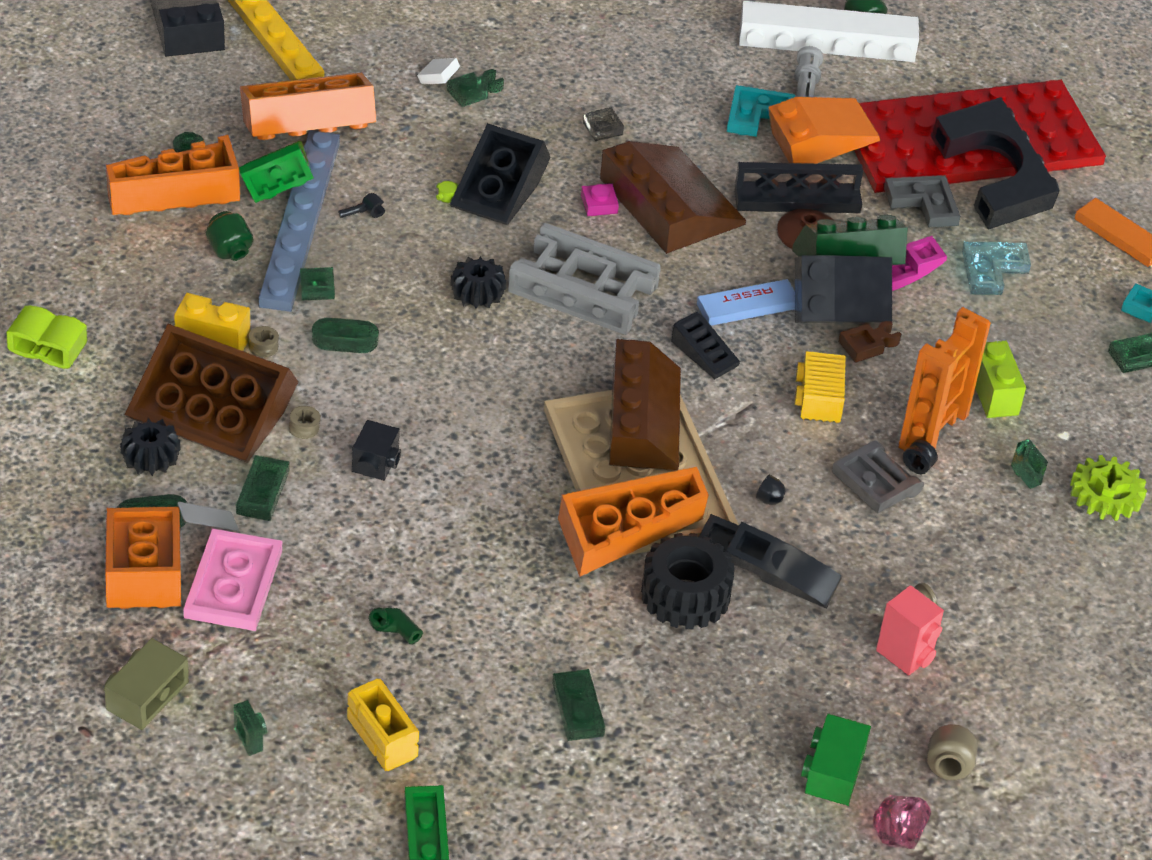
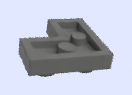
(927, 192)

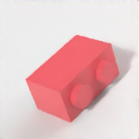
(910, 630)

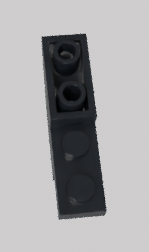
(774, 560)

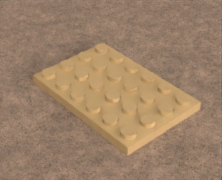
(583, 437)

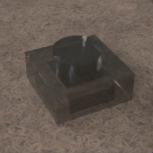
(603, 124)

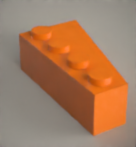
(175, 179)
(628, 515)

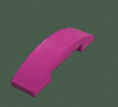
(921, 259)

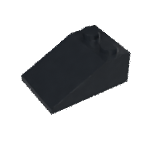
(189, 26)
(501, 174)
(843, 289)

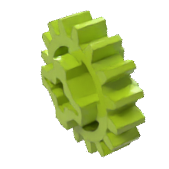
(1108, 487)

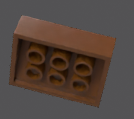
(667, 194)
(212, 393)

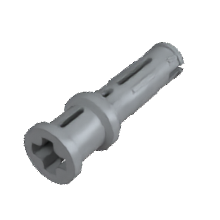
(808, 73)

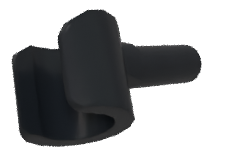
(371, 203)

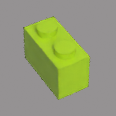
(1000, 381)

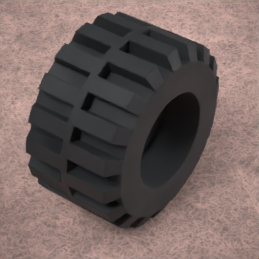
(685, 601)

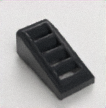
(694, 328)

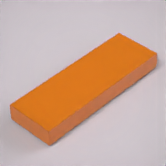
(1117, 230)

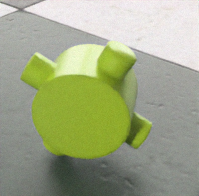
(446, 191)

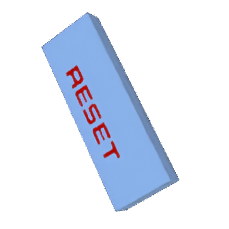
(747, 302)

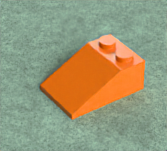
(820, 128)
(143, 557)

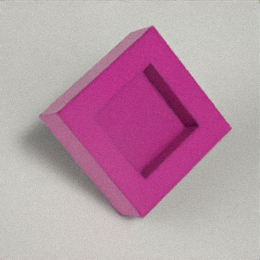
(599, 199)

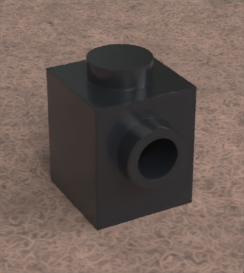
(376, 450)

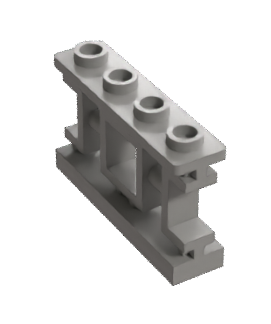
(578, 296)

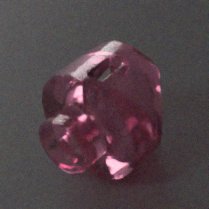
(901, 820)

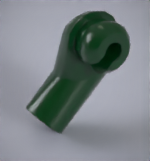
(395, 621)

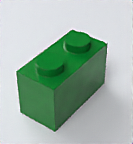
(836, 759)

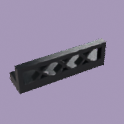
(797, 193)

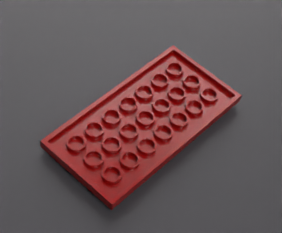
(1040, 108)

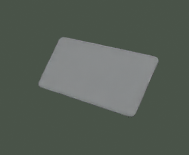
(208, 516)

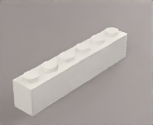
(829, 31)

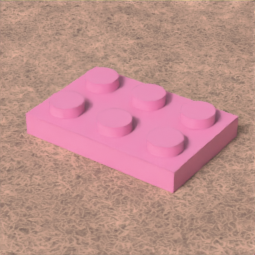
(233, 579)

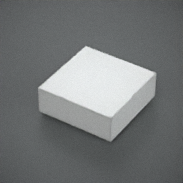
(438, 71)

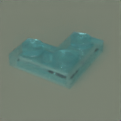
(988, 261)

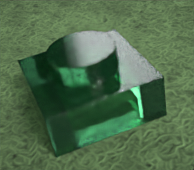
(317, 283)
(1029, 463)
(249, 727)

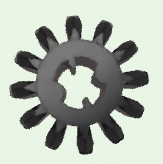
(478, 282)
(150, 446)

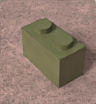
(146, 683)

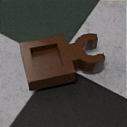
(865, 342)

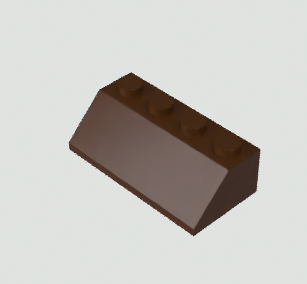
(644, 407)

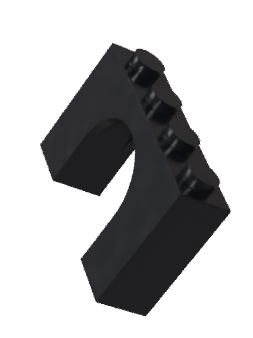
(994, 128)

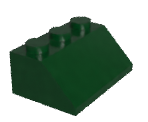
(855, 237)

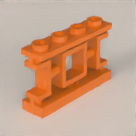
(945, 380)

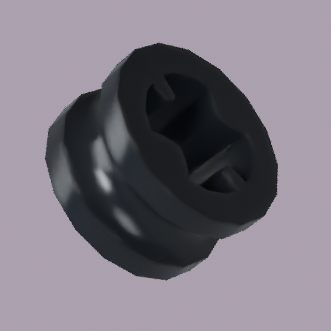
(920, 457)

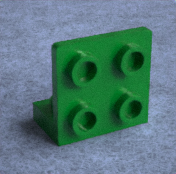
(277, 172)

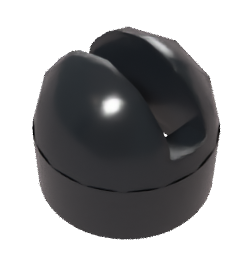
(771, 491)

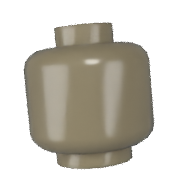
(952, 752)

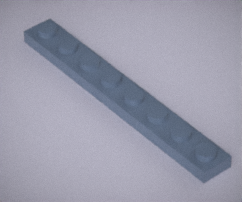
(299, 225)

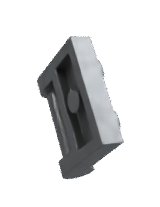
(872, 482)

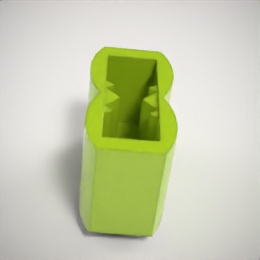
(47, 336)

